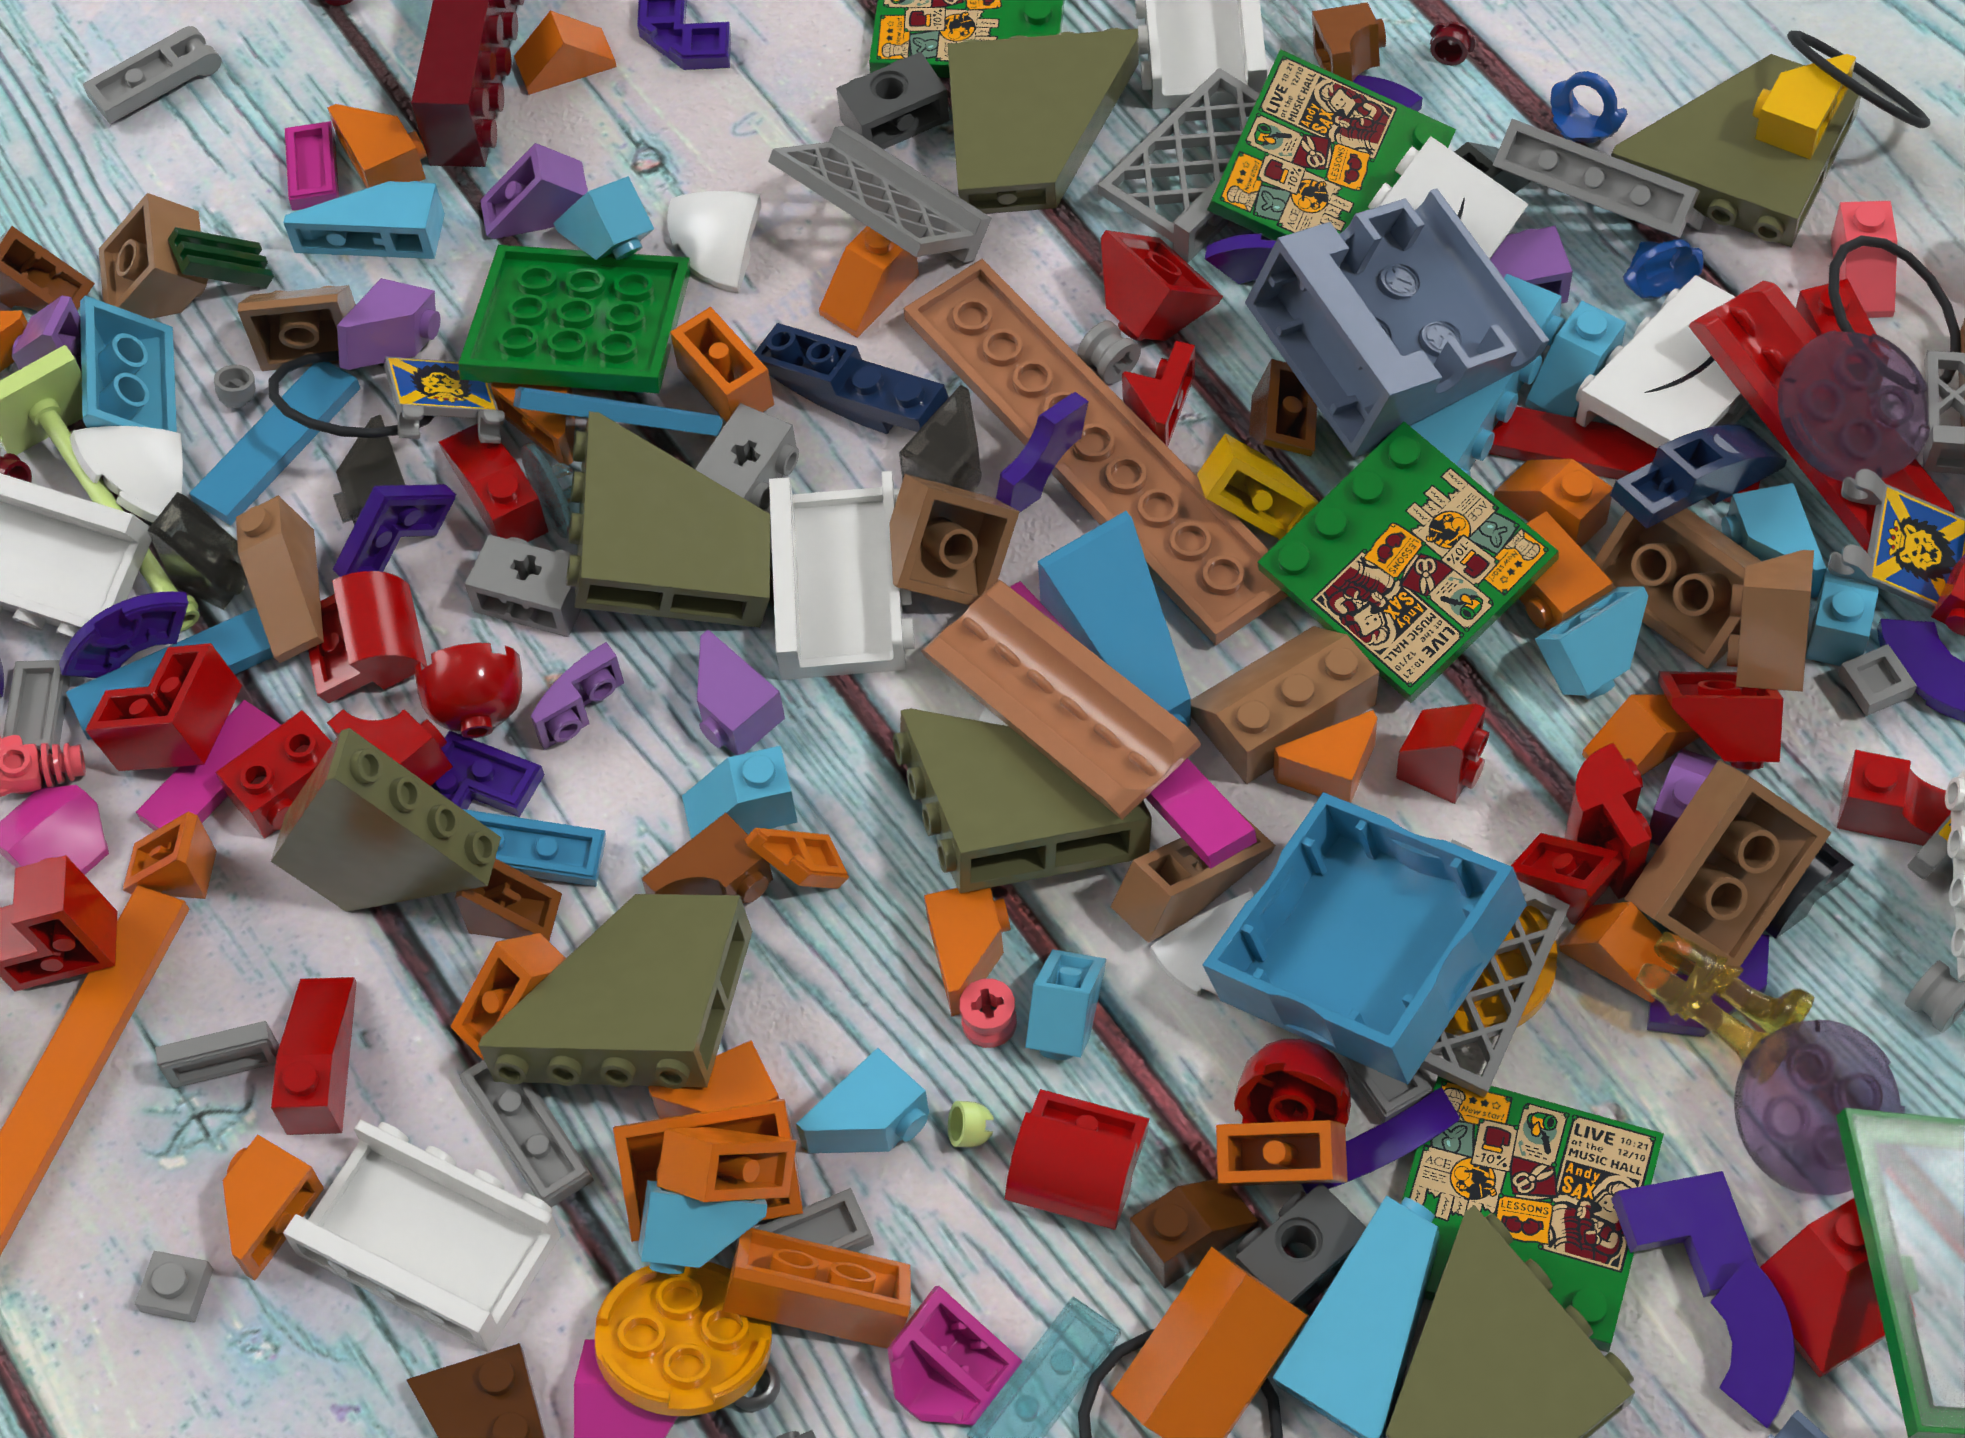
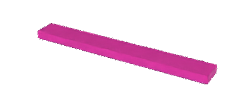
(1189, 800)

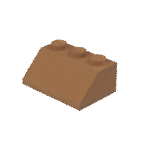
(1687, 579)
(1285, 696)
(1728, 864)

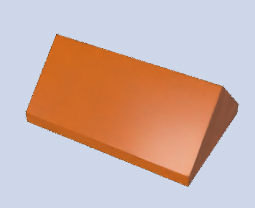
(641, 1148)
(818, 1288)
(1209, 1353)

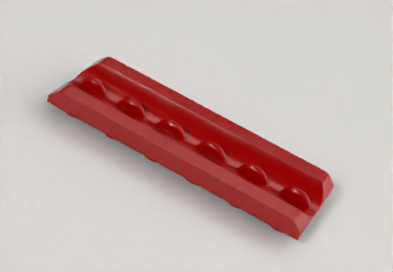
(1752, 344)

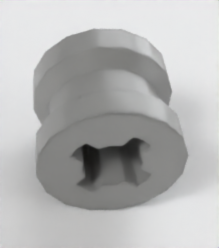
(1109, 351)
(1938, 996)

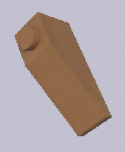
(282, 575)
(1176, 884)

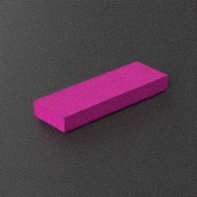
(198, 786)

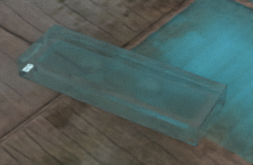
(1049, 1375)

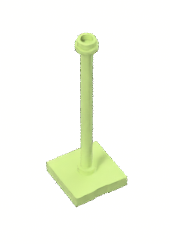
(42, 404)

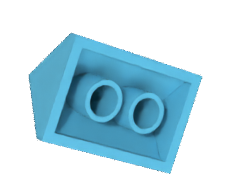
(126, 368)

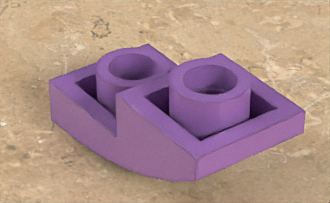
(562, 709)

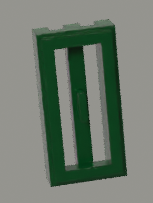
(220, 258)

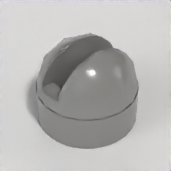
(234, 385)

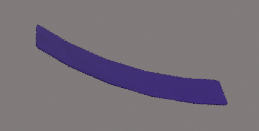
(1397, 1136)

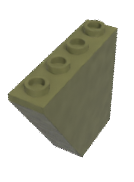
(1032, 112)
(1738, 177)
(662, 535)
(1005, 806)
(378, 833)
(632, 1001)
(1504, 1352)

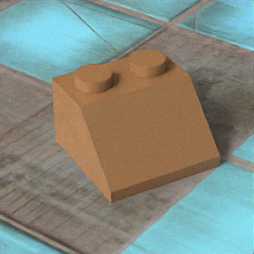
(139, 263)
(294, 323)
(948, 540)
(1773, 622)

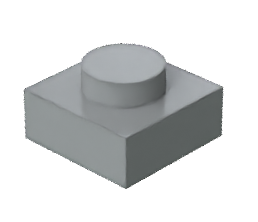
(1877, 680)
(174, 1286)

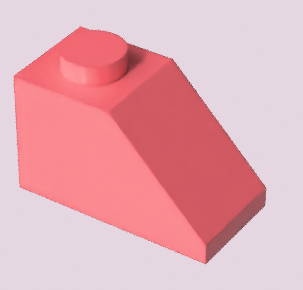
(1868, 268)

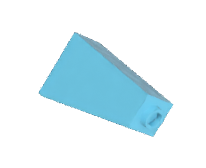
(1363, 1329)

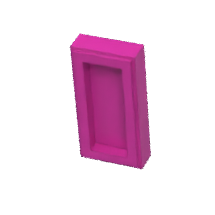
(311, 164)

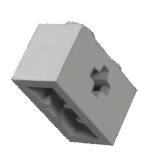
(750, 453)
(523, 585)

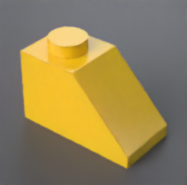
(1801, 106)
(1253, 487)

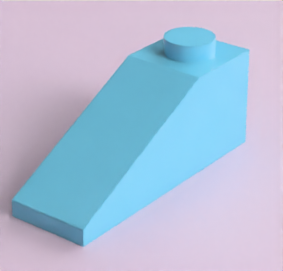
(375, 221)

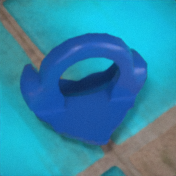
(1574, 120)
(1662, 267)

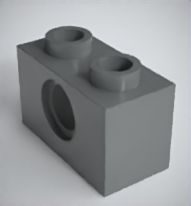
(894, 102)
(1309, 1219)

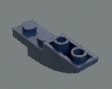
(843, 383)
(1696, 467)

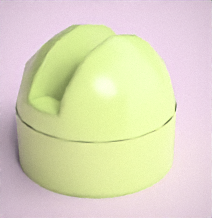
(968, 1124)

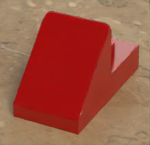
(1161, 398)
(1568, 870)

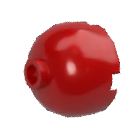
(470, 687)
(1293, 1084)

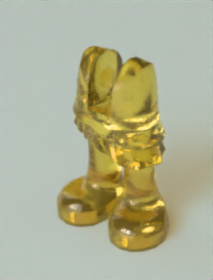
(1713, 978)

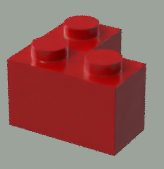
(172, 718)
(55, 926)

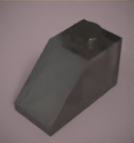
(946, 446)
(366, 465)
(198, 552)

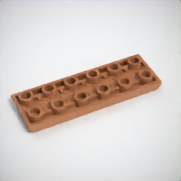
(1062, 699)

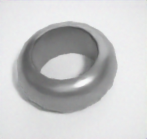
(767, 1397)

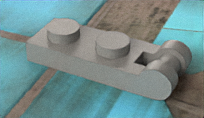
(152, 73)

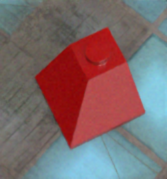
(1151, 286)
(1734, 721)
(1828, 1290)

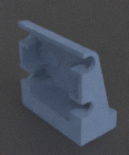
(1391, 317)

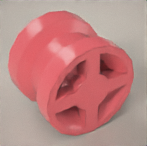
(990, 1026)

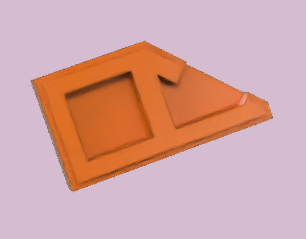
(800, 856)

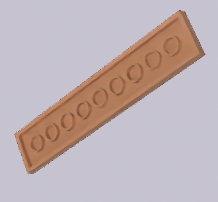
(1119, 465)

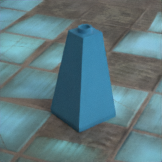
(1110, 605)

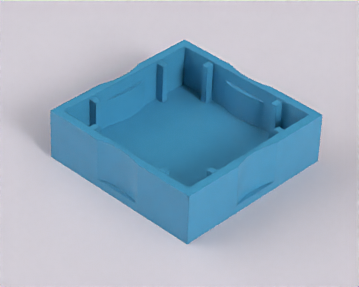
(1366, 937)

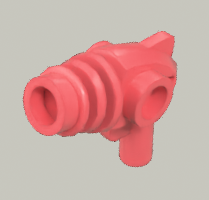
(24, 768)

